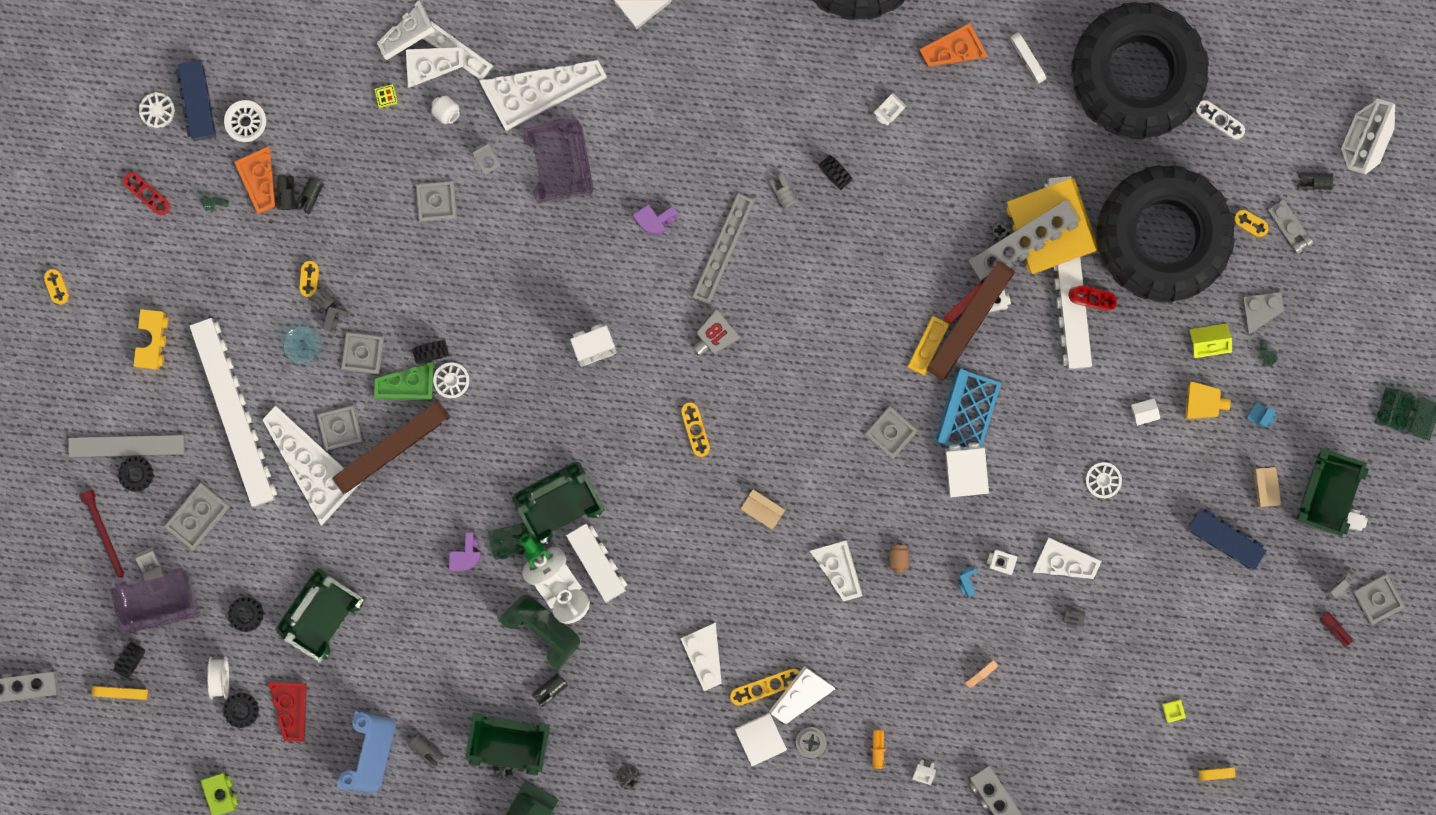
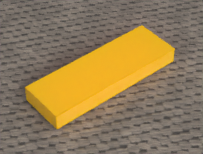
(928, 345)

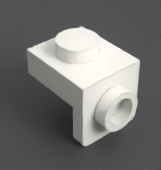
(889, 109)

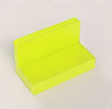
(1211, 340)

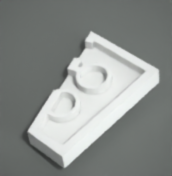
(409, 31)
(431, 63)
(1064, 560)
(839, 568)
(704, 655)
(800, 695)

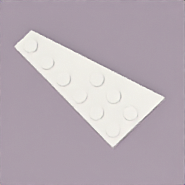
(533, 92)
(308, 463)

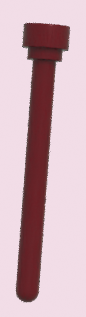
(89, 500)

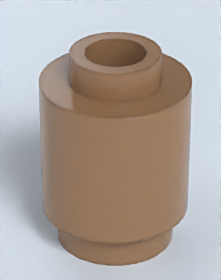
(898, 558)

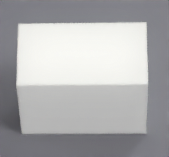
(1145, 411)

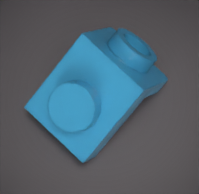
(1261, 415)
(966, 586)

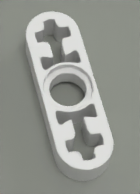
(1024, 52)
(1211, 107)

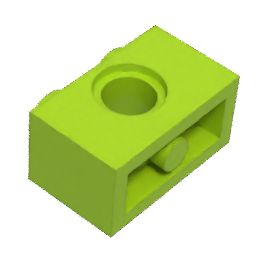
(210, 788)

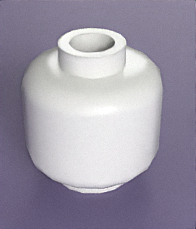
(445, 109)

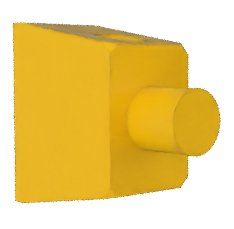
(1204, 401)

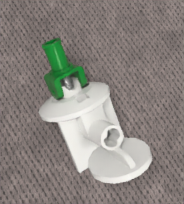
(554, 580)

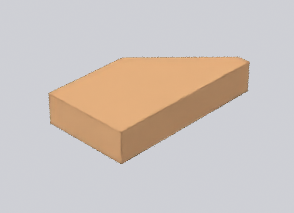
(982, 674)

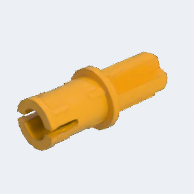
(878, 749)

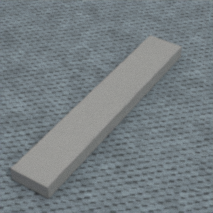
(723, 248)
(127, 446)

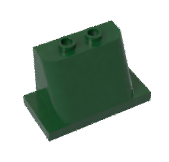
(532, 802)

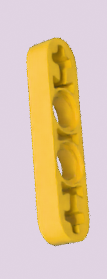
(764, 683)

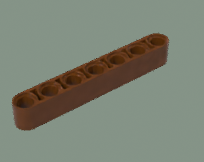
(971, 320)
(390, 447)

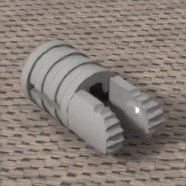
(784, 194)

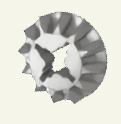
(816, 750)

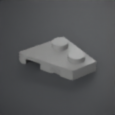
(1262, 309)
(1339, 589)

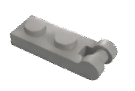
(1289, 226)

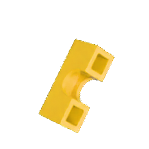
(151, 356)

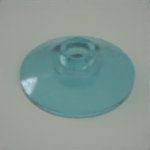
(292, 345)

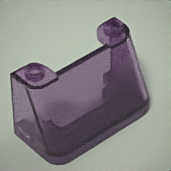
(560, 160)
(154, 602)

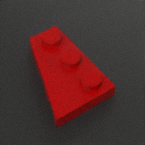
(291, 709)

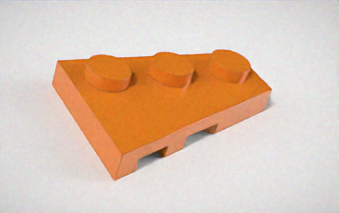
(954, 48)
(258, 179)

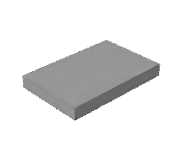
(197, 516)

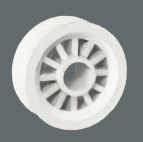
(237, 107)
(218, 677)

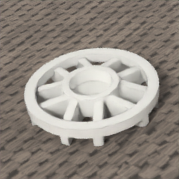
(156, 110)
(451, 380)
(1104, 480)

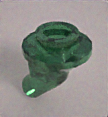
(209, 203)
(1269, 357)

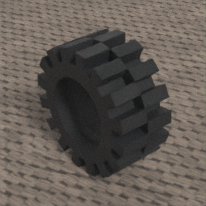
(835, 172)
(430, 351)
(124, 474)
(234, 611)
(129, 660)
(229, 710)

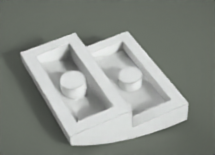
(760, 739)

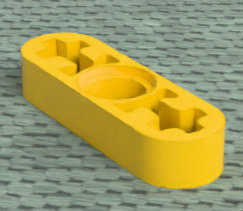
(704, 442)
(119, 692)

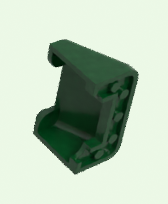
(1331, 492)
(557, 501)
(318, 614)
(543, 622)
(507, 743)

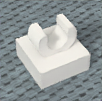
(923, 773)

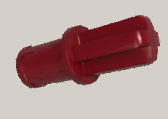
(1336, 629)

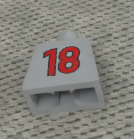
(715, 335)

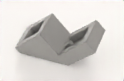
(149, 564)

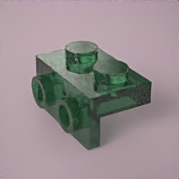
(1394, 409)
(1422, 419)
(506, 541)

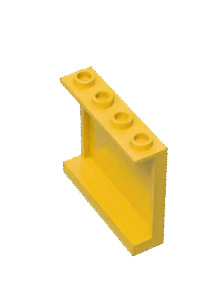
(1072, 243)

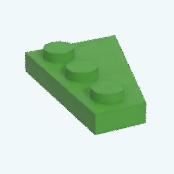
(406, 385)

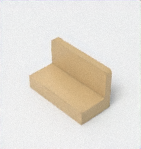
(1267, 487)
(762, 509)

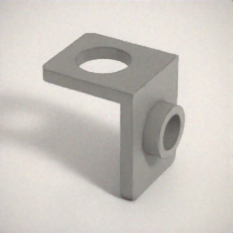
(485, 151)

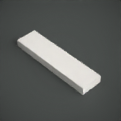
(473, 62)

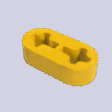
(1253, 220)
(304, 278)
(52, 288)
(1219, 773)

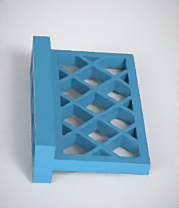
(954, 402)

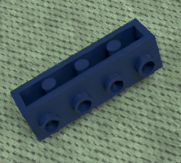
(197, 100)
(1226, 539)

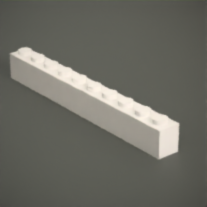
(1073, 315)
(232, 412)

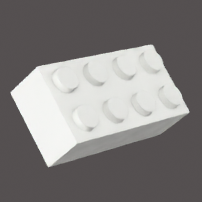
(593, 345)
(596, 563)

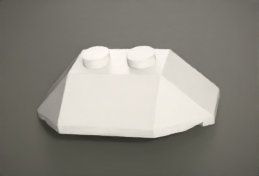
(1369, 136)

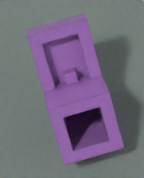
(651, 223)
(465, 560)

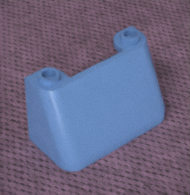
(374, 753)

